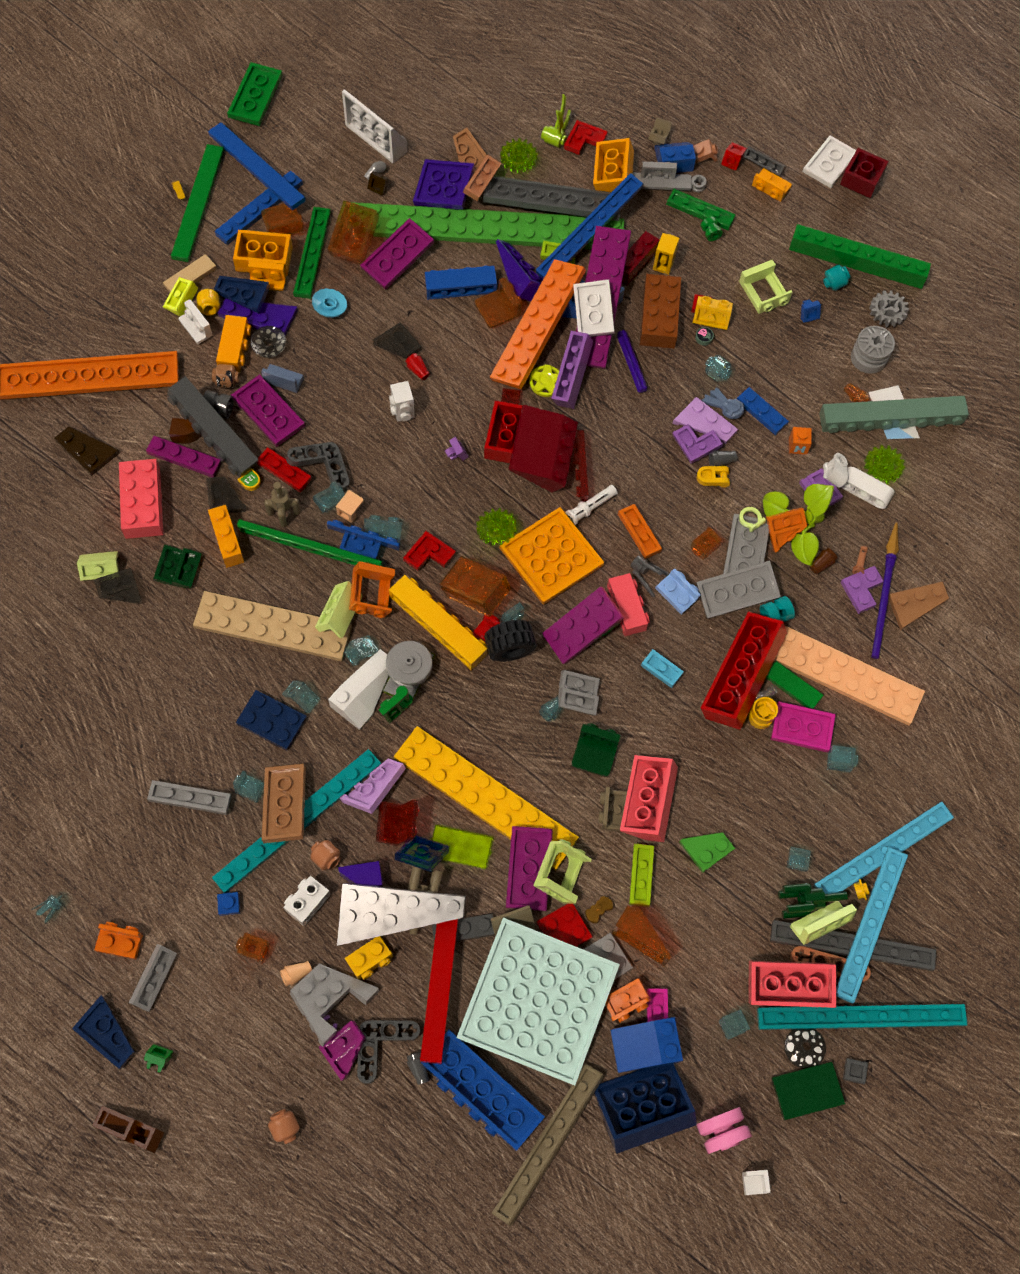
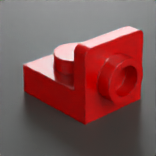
(733, 155)
(484, 626)

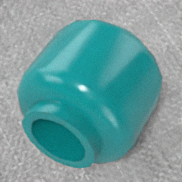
(836, 277)

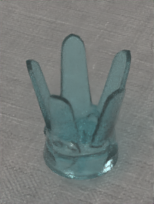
(50, 902)

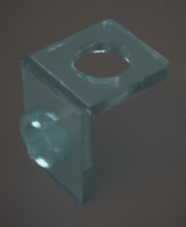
(302, 695)

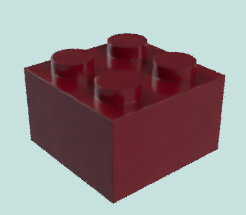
(864, 172)

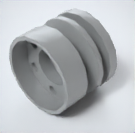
(872, 349)

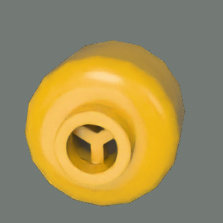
(208, 302)

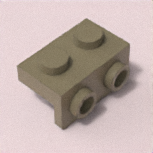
(613, 808)

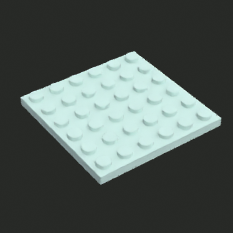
(538, 1001)

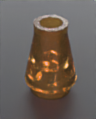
(855, 393)

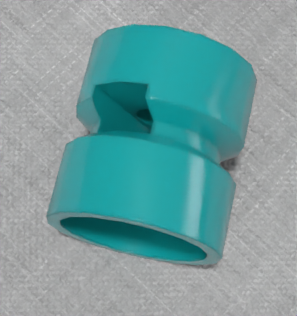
(781, 609)

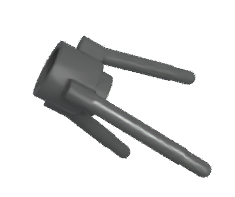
(642, 565)

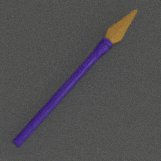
(892, 549)

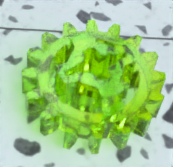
(518, 155)
(884, 463)
(496, 526)

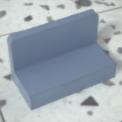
(282, 378)

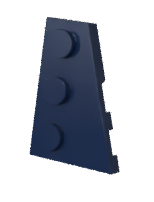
(243, 291)
(104, 1033)

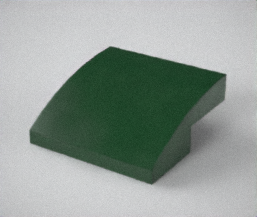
(177, 566)

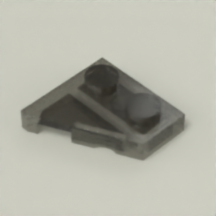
(119, 587)

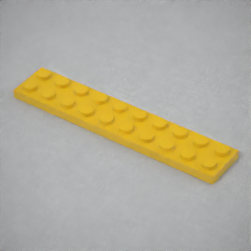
(475, 789)

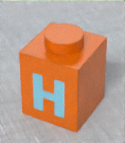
(800, 440)

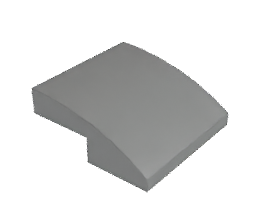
(578, 692)

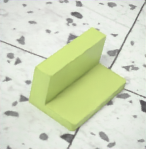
(97, 565)

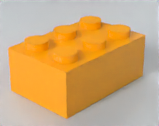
(612, 163)
(262, 248)

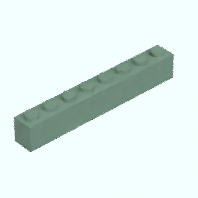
(893, 414)

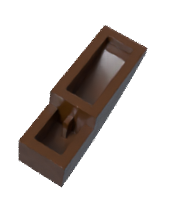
(128, 1129)

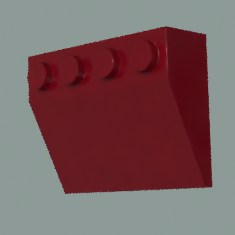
(543, 447)

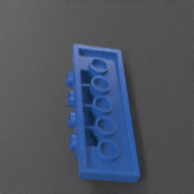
(484, 1093)

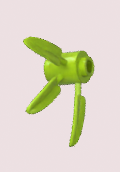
(556, 135)

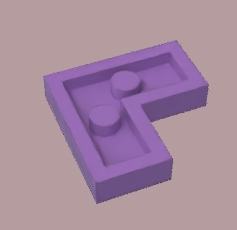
(694, 447)
(858, 587)

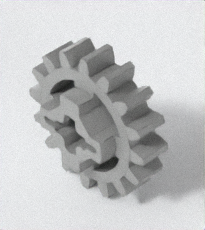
(889, 308)

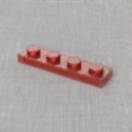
(580, 460)

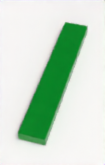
(312, 252)

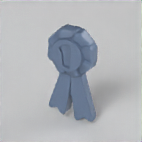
(730, 408)

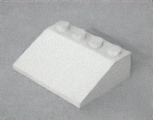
(373, 129)

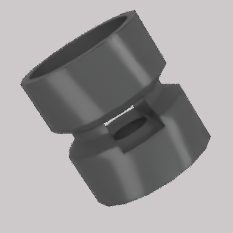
(222, 404)

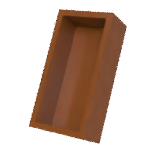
(660, 311)

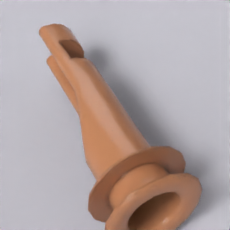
(860, 562)

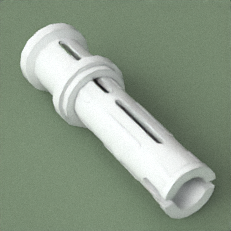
(585, 508)

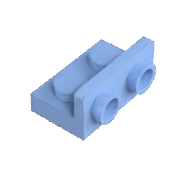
(678, 591)

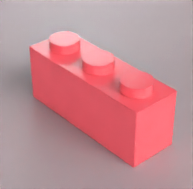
(625, 597)

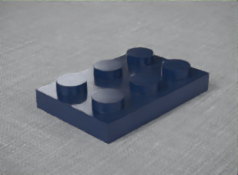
(271, 720)

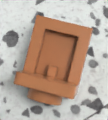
(705, 150)

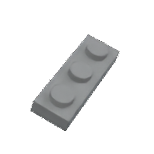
(152, 977)

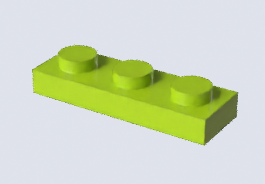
(641, 875)

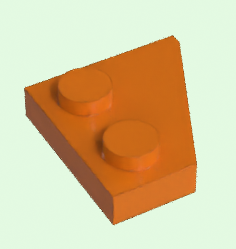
(785, 526)

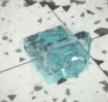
(514, 613)
(248, 787)

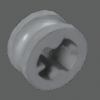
(702, 180)

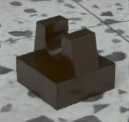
(378, 183)

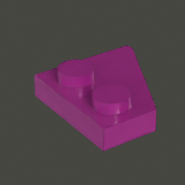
(343, 1049)

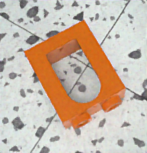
(373, 572)

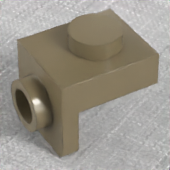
(660, 131)

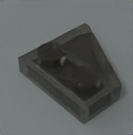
(398, 341)
(222, 494)

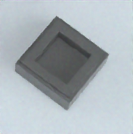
(855, 1071)

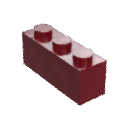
(639, 255)

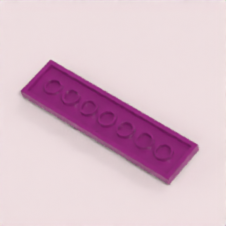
(607, 263)

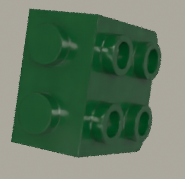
(595, 750)

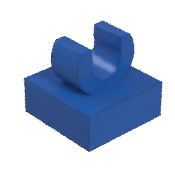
(810, 310)

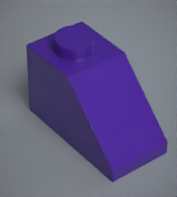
(363, 874)

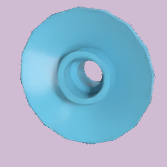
(329, 302)

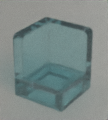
(734, 1024)

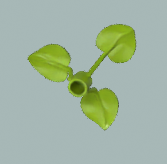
(818, 499)

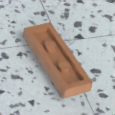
(482, 177)

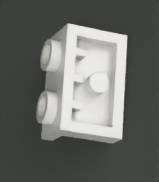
(195, 323)

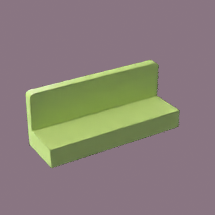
(336, 611)
(822, 921)

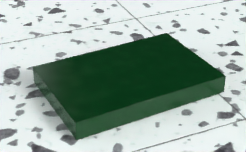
(808, 1091)

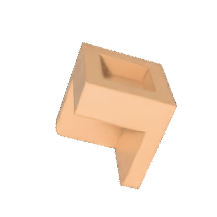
(348, 506)

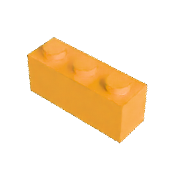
(234, 341)
(225, 536)

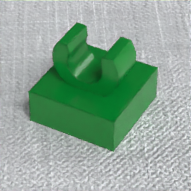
(158, 1056)

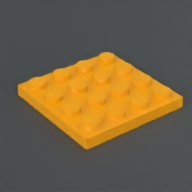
(551, 555)

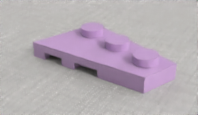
(704, 419)
(374, 789)

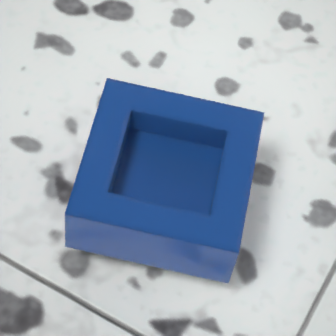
(228, 904)

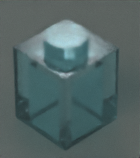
(842, 758)

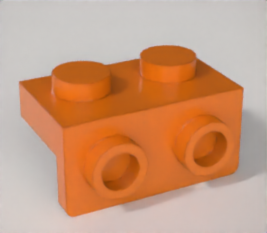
(627, 999)

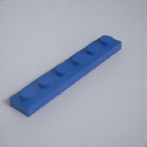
(252, 212)

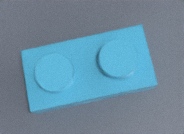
(662, 668)

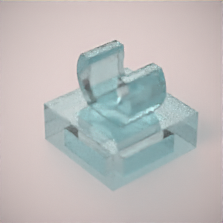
(798, 859)

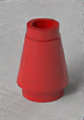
(417, 366)

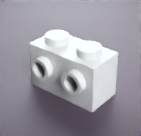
(401, 401)
(306, 900)

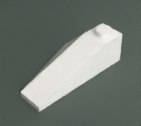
(361, 691)

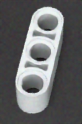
(868, 488)

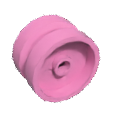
(724, 1131)

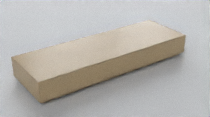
(193, 272)

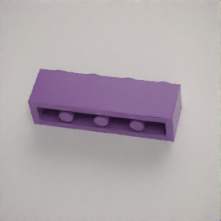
(572, 369)

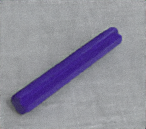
(632, 361)

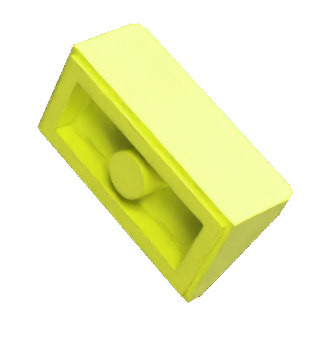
(181, 292)

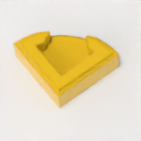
(178, 189)

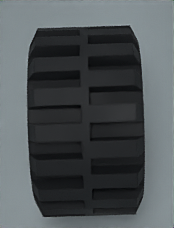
(510, 640)

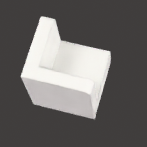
(756, 1182)

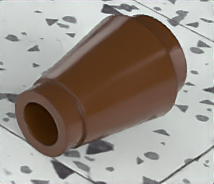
(823, 561)

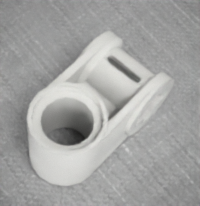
(836, 470)

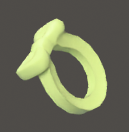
(752, 527)

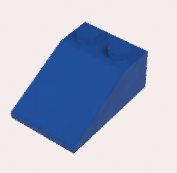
(646, 1045)

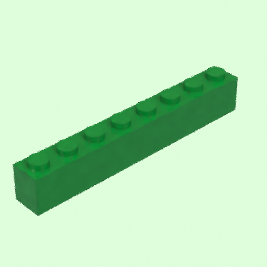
(860, 256)

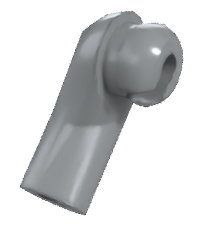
(378, 167)

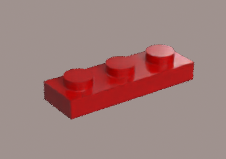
(281, 469)

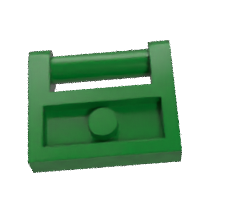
(396, 705)

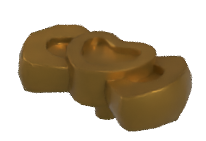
(602, 905)

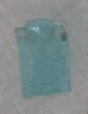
(329, 497)
(360, 649)

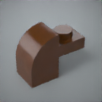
(182, 431)

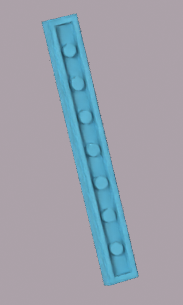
(873, 857)
(870, 925)

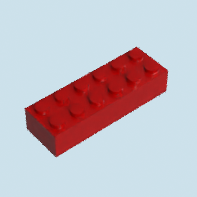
(744, 670)

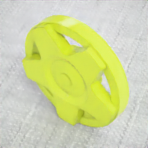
(544, 380)

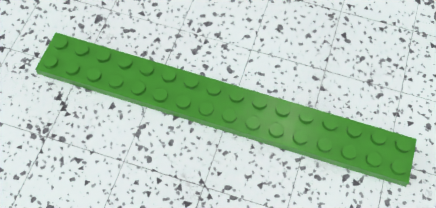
(481, 225)

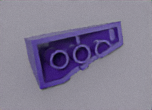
(519, 271)

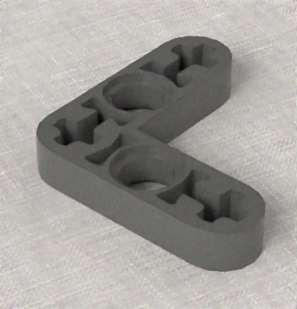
(323, 456)
(372, 1041)

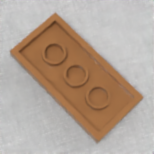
(283, 803)

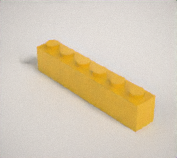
(438, 622)

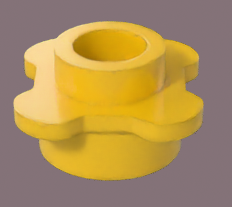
(861, 889)

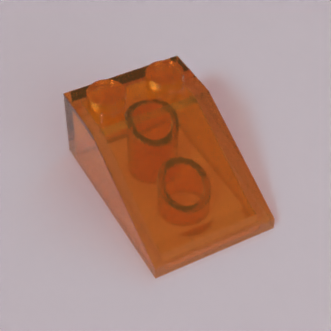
(638, 932)

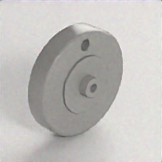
(409, 663)

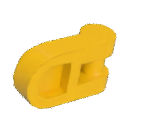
(707, 476)

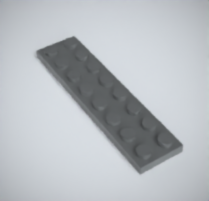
(544, 196)

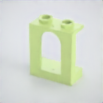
(759, 272)
(576, 858)

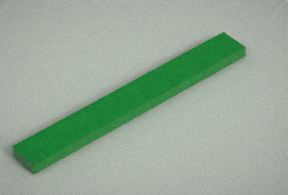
(197, 203)
(304, 544)

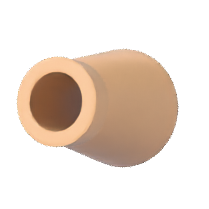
(294, 973)

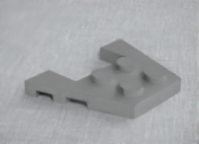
(321, 992)

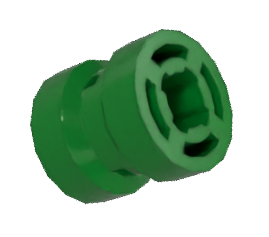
(711, 228)

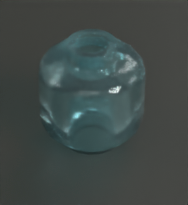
(718, 368)

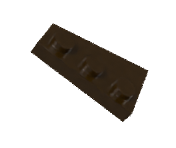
(86, 450)

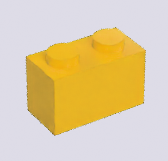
(665, 253)

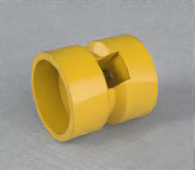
(763, 712)

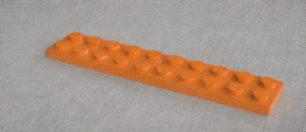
(88, 375)

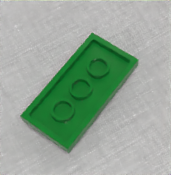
(254, 94)

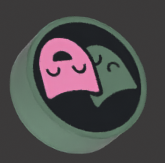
(704, 336)

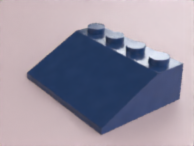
(644, 1106)

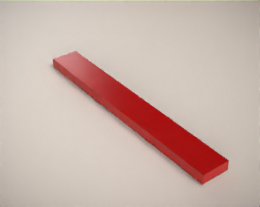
(439, 992)

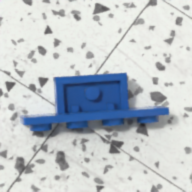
(361, 542)

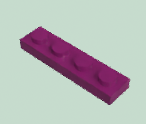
(183, 456)

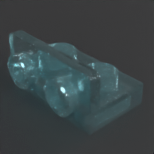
(385, 528)

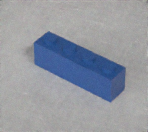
(460, 282)

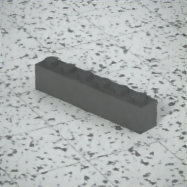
(212, 427)

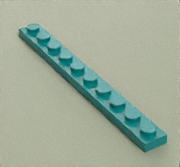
(314, 807)
(861, 1017)

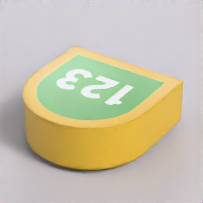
(250, 480)

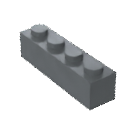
(764, 161)

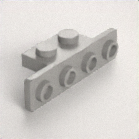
(663, 176)

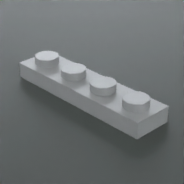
(189, 797)

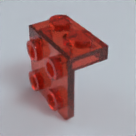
(397, 822)

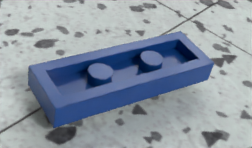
(762, 411)

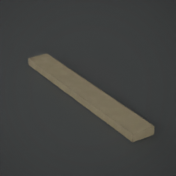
(547, 1145)

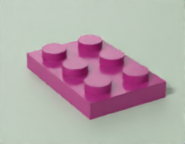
(803, 727)

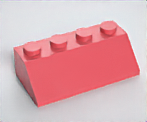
(649, 798)

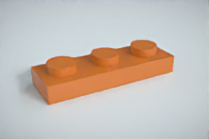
(639, 531)

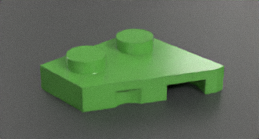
(707, 849)

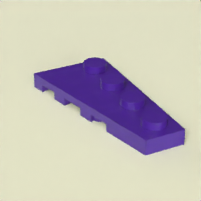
(269, 315)

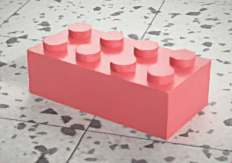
(140, 498)
(792, 984)

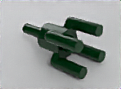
(807, 898)

